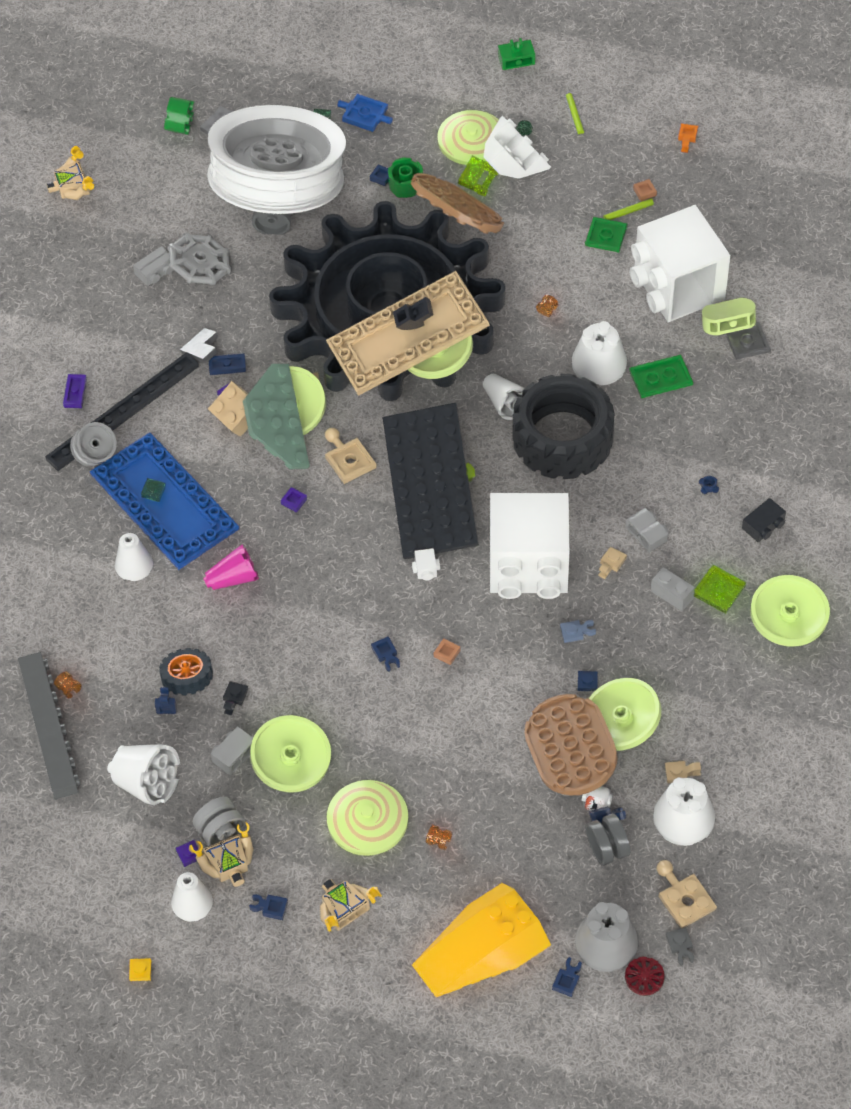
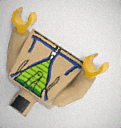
(71, 179)
(227, 858)
(345, 903)

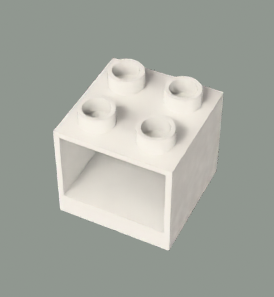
(680, 264)
(529, 544)

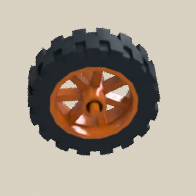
(187, 679)

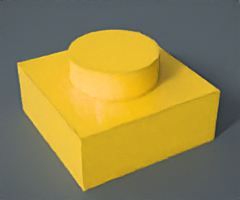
(140, 969)

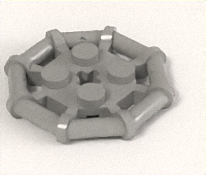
(208, 250)

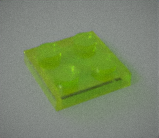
(719, 589)

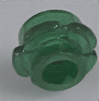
(524, 128)

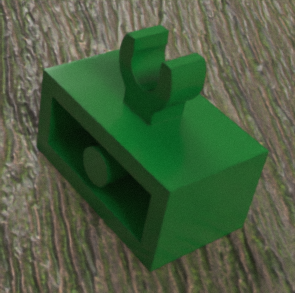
(516, 54)

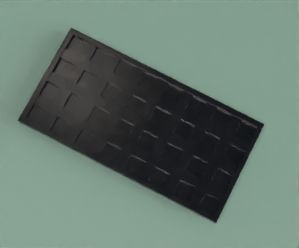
(430, 480)

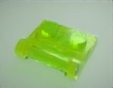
(473, 173)

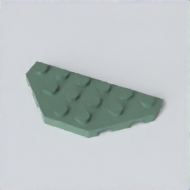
(275, 418)

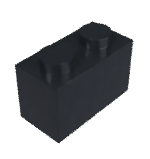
(764, 520)

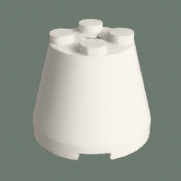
(599, 354)
(146, 771)
(684, 812)

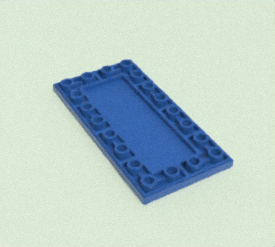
(185, 518)

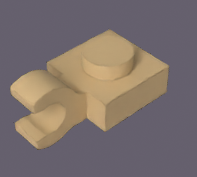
(610, 561)
(680, 770)

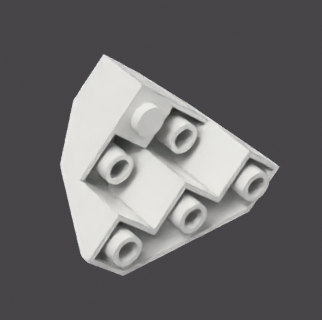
(512, 153)

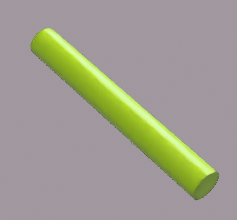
(574, 112)
(624, 211)

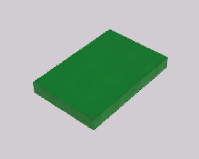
(661, 376)

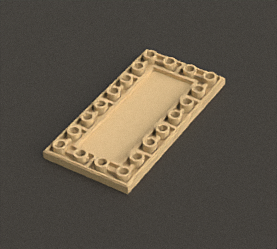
(379, 350)

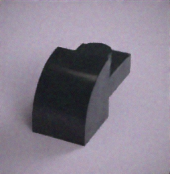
(413, 316)

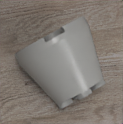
(606, 938)

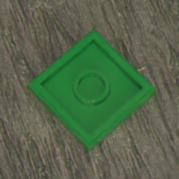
(606, 234)

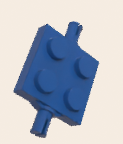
(364, 112)

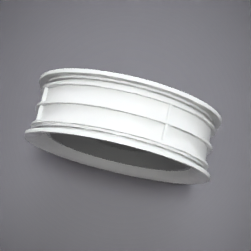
(276, 159)

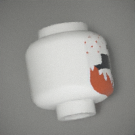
(598, 798)

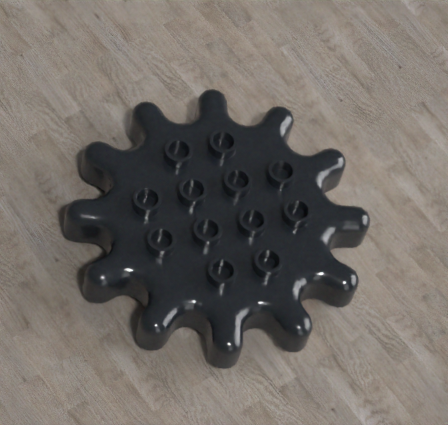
(369, 271)

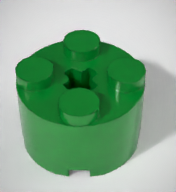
(179, 115)
(401, 175)

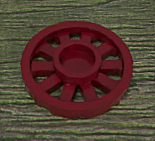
(644, 976)

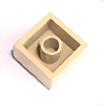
(230, 408)

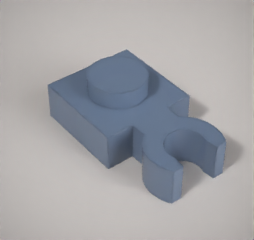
(574, 631)

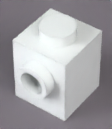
(425, 564)

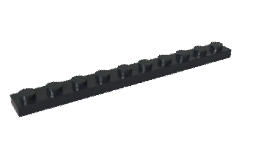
(131, 404)

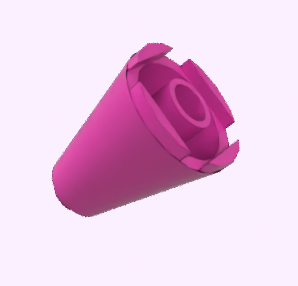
(231, 570)

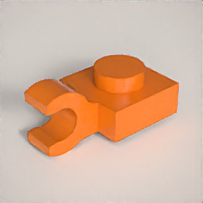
(687, 134)

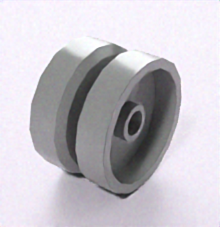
(83, 440)
(218, 820)

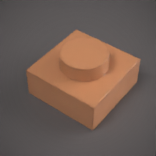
(644, 190)
(446, 651)

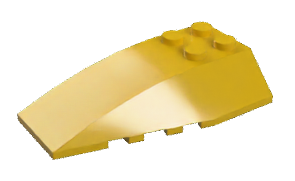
(482, 942)

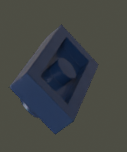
(227, 364)

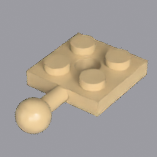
(343, 452)
(688, 887)

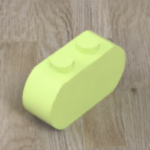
(728, 316)

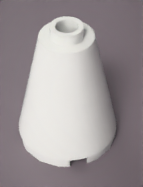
(502, 394)
(132, 558)
(191, 898)

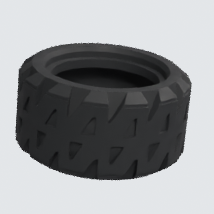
(567, 395)

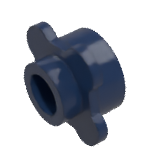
(708, 480)

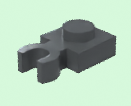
(680, 942)

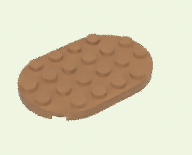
(457, 203)
(571, 744)

